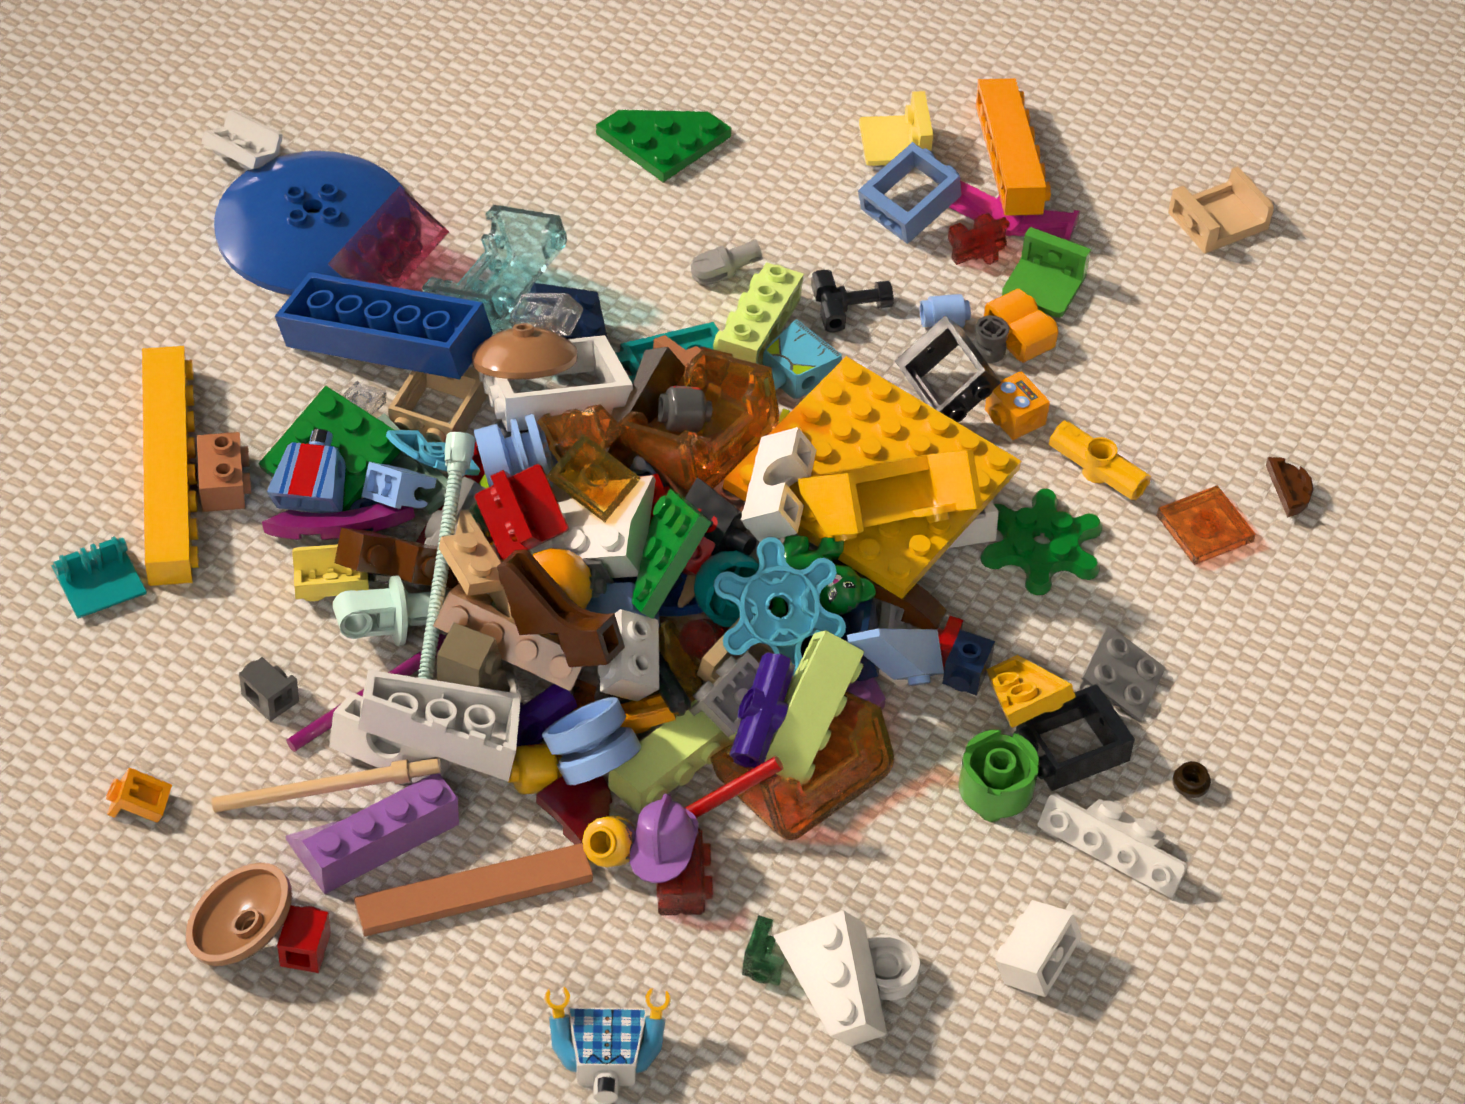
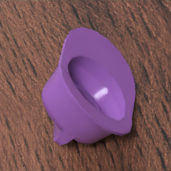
(663, 840)

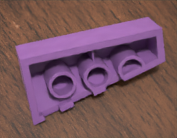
(377, 833)

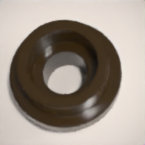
(1193, 772)

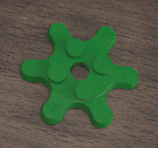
(1039, 559)

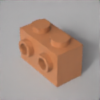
(221, 471)

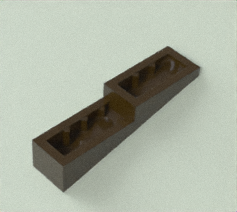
(656, 374)

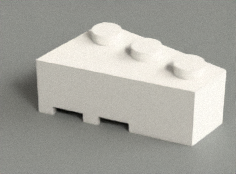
(837, 975)

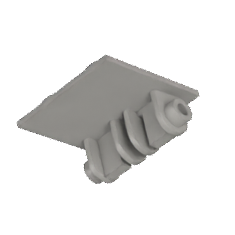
(1123, 673)

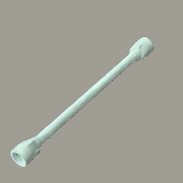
(458, 456)

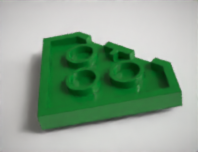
(663, 139)
(669, 546)

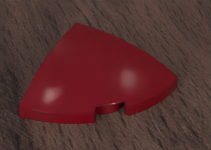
(576, 804)

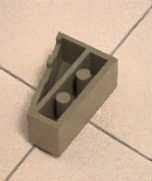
(471, 660)

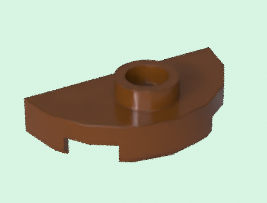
(1291, 484)

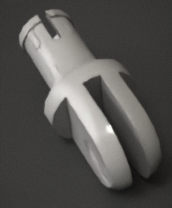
(722, 262)

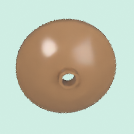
(524, 353)
(239, 914)

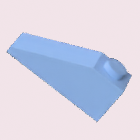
(902, 652)

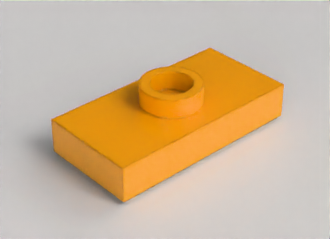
(646, 713)

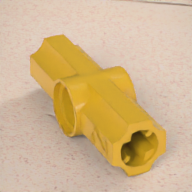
(1099, 460)

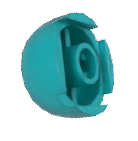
(717, 609)

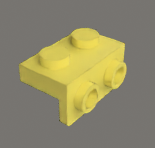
(318, 575)

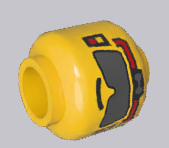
(609, 841)

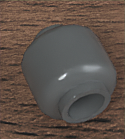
(684, 409)

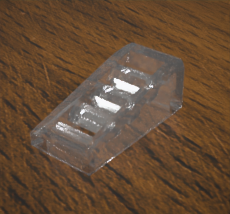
(551, 311)

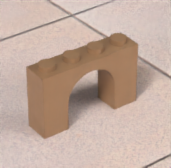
(534, 653)

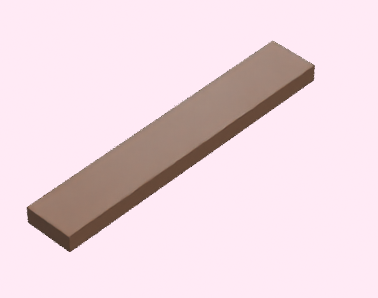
(473, 889)

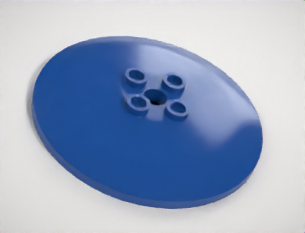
(265, 222)

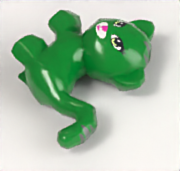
(837, 597)

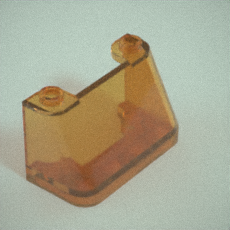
(741, 414)
(848, 765)

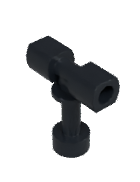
(836, 300)

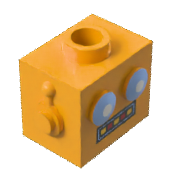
(1017, 406)

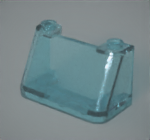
(514, 258)

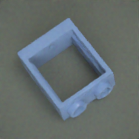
(893, 217)

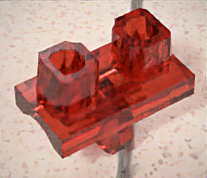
(982, 241)

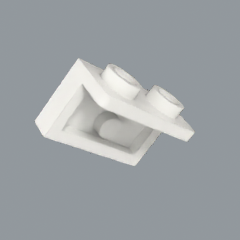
(244, 141)

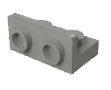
(723, 697)

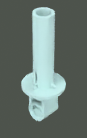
(382, 611)

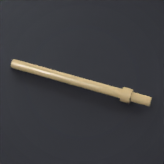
(399, 772)

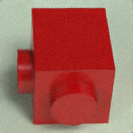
(304, 938)

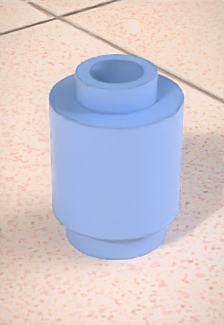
(944, 305)

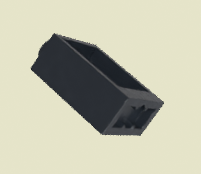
(920, 360)
(1105, 723)

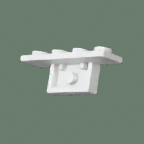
(1115, 839)

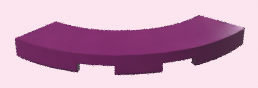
(293, 523)

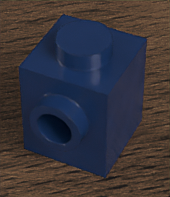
(968, 662)

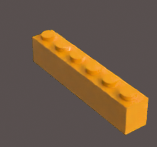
(1012, 147)

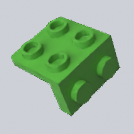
(1049, 271)

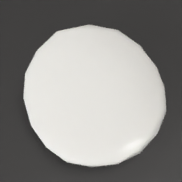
(894, 965)

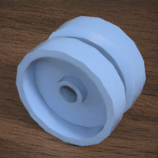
(591, 741)

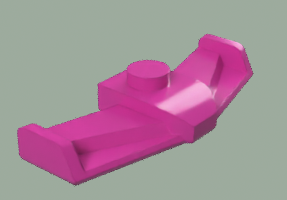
(976, 202)

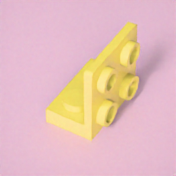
(889, 135)

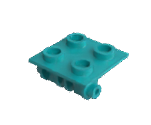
(98, 577)

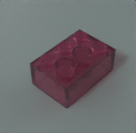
(390, 243)

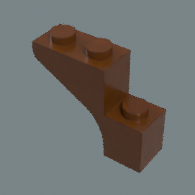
(389, 556)
(544, 608)

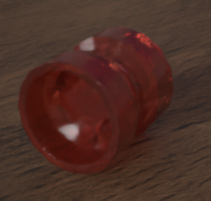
(694, 639)

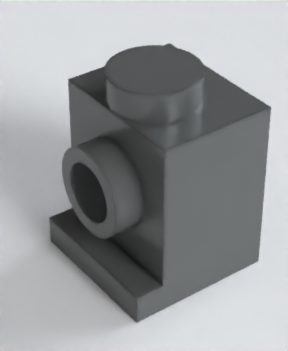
(268, 688)

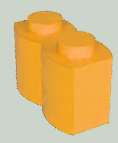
(1029, 328)

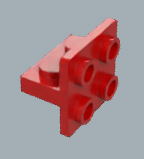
(521, 510)

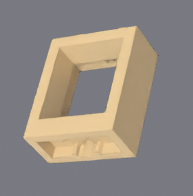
(434, 430)

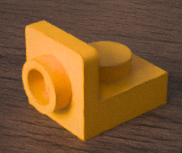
(138, 795)

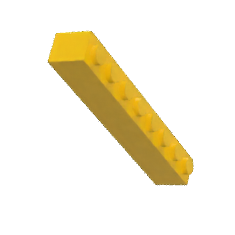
(168, 466)

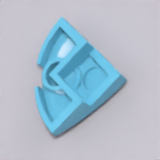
(428, 453)

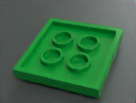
(355, 433)

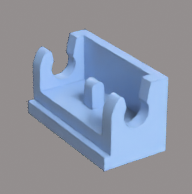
(395, 485)

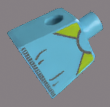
(799, 360)

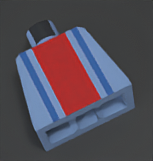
(310, 476)

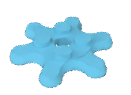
(777, 579)

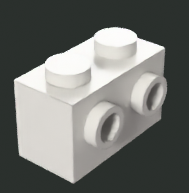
(636, 668)
(1038, 948)

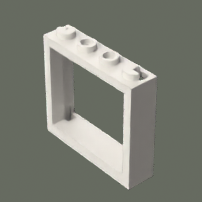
(593, 355)

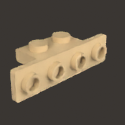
(474, 561)

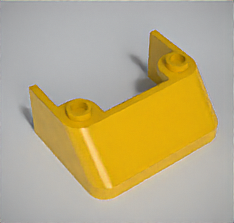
(892, 492)

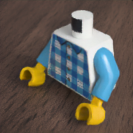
(606, 1043)

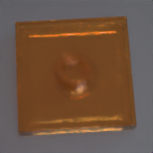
(1205, 525)

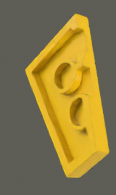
(1027, 689)

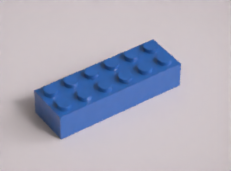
(383, 325)

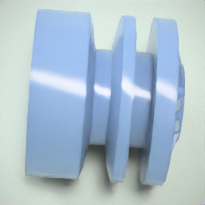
(513, 452)

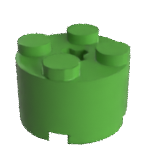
(998, 774)

